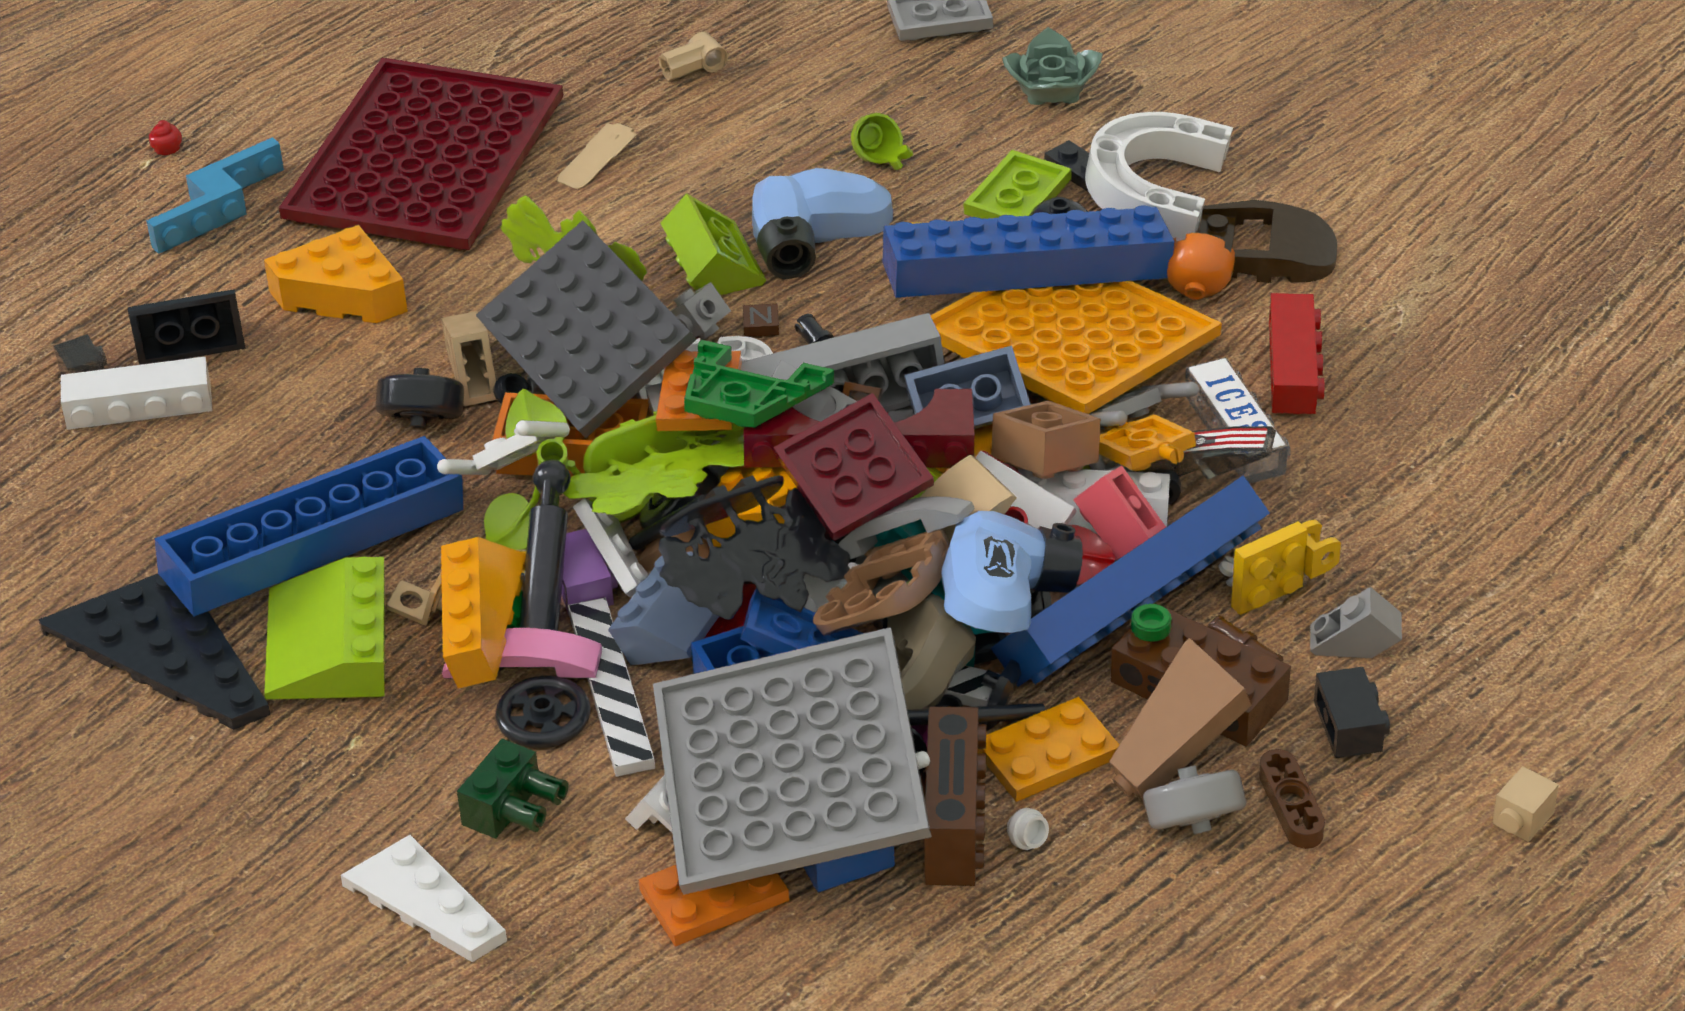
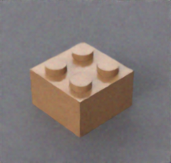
(1045, 438)

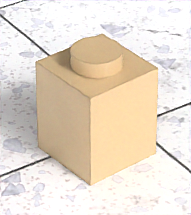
(1525, 804)

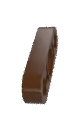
(1289, 813)

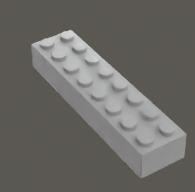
(865, 357)

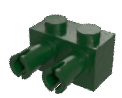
(502, 786)

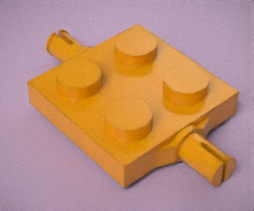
(1145, 442)

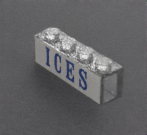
(1227, 402)

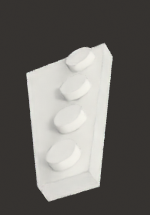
(426, 896)

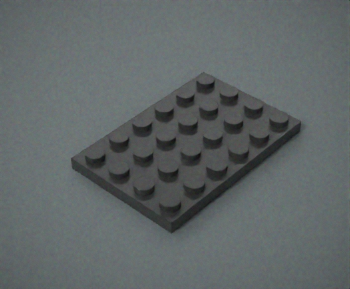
(585, 328)

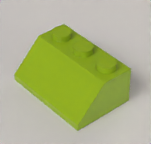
(710, 248)

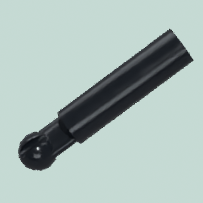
(545, 549)

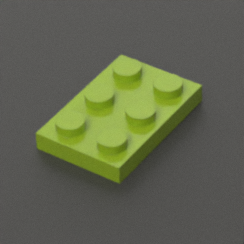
(1017, 187)

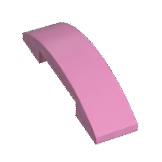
(535, 647)

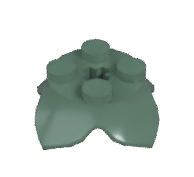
(1052, 69)

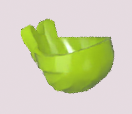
(879, 140)

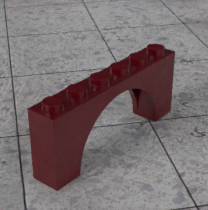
(938, 433)

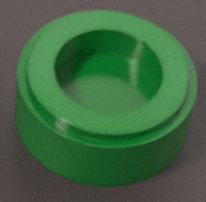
(1151, 622)

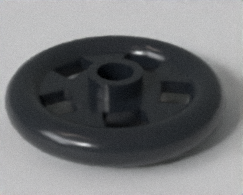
(533, 713)

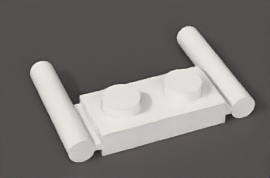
(504, 451)

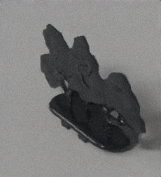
(758, 552)

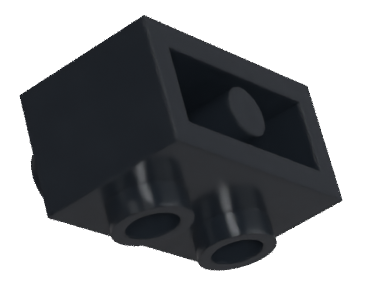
(1350, 712)

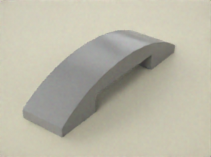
(933, 511)

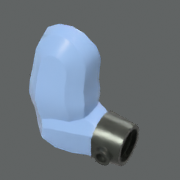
(812, 209)

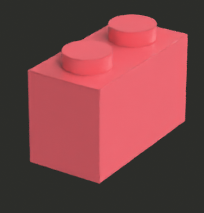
(1119, 512)

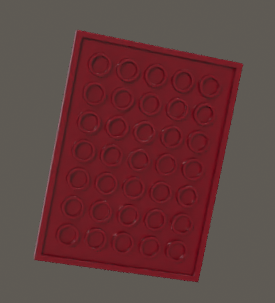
(423, 153)

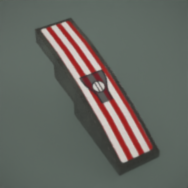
(1222, 450)

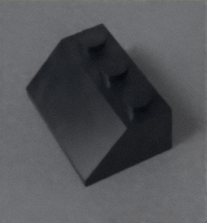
(186, 327)

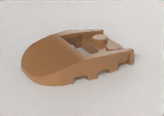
(857, 604)

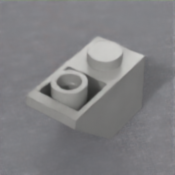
(1357, 628)

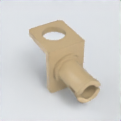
(430, 601)

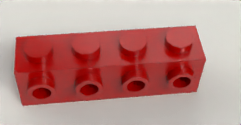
(1294, 353)

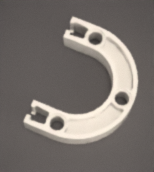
(1154, 137)

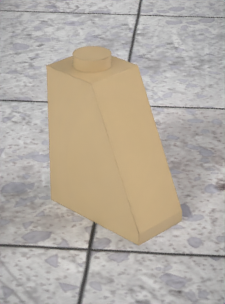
(470, 356)

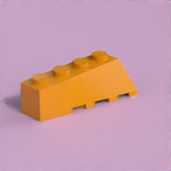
(477, 606)

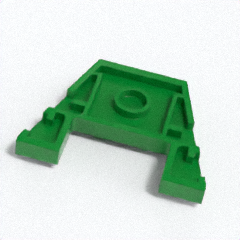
(746, 396)

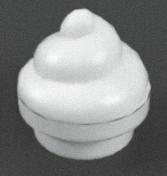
(1027, 829)

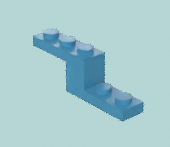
(215, 195)

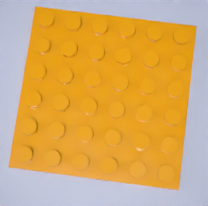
(1077, 340)

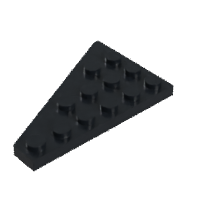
(164, 646)

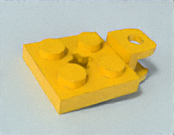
(1278, 564)

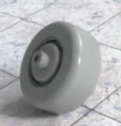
(1194, 799)

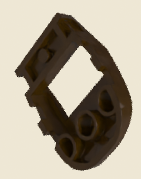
(1300, 241)

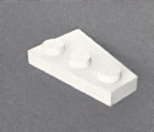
(613, 546)

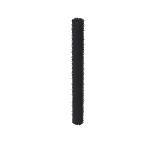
(986, 713)

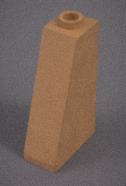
(1178, 721)

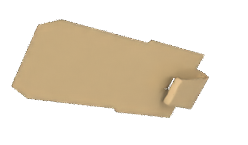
(596, 155)

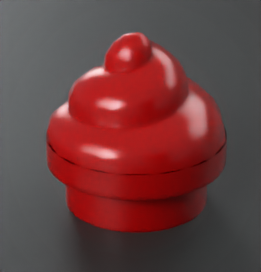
(165, 138)

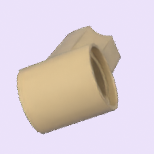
(698, 54)

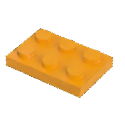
(1048, 748)

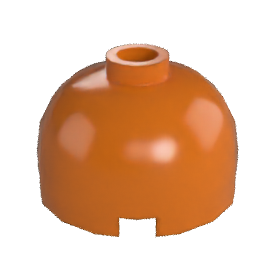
(1200, 266)

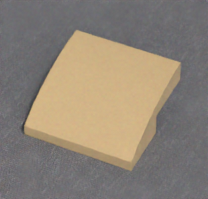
(973, 483)

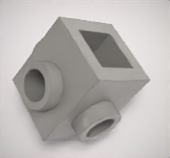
(700, 310)

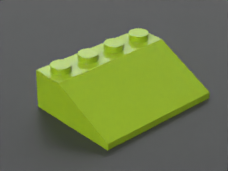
(328, 632)

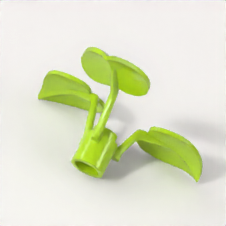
(508, 514)

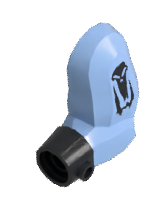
(996, 564)

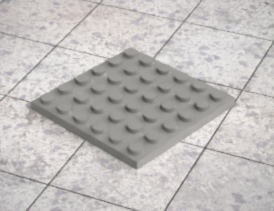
(789, 761)

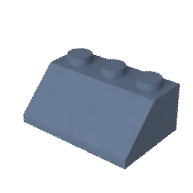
(990, 375)
(659, 622)

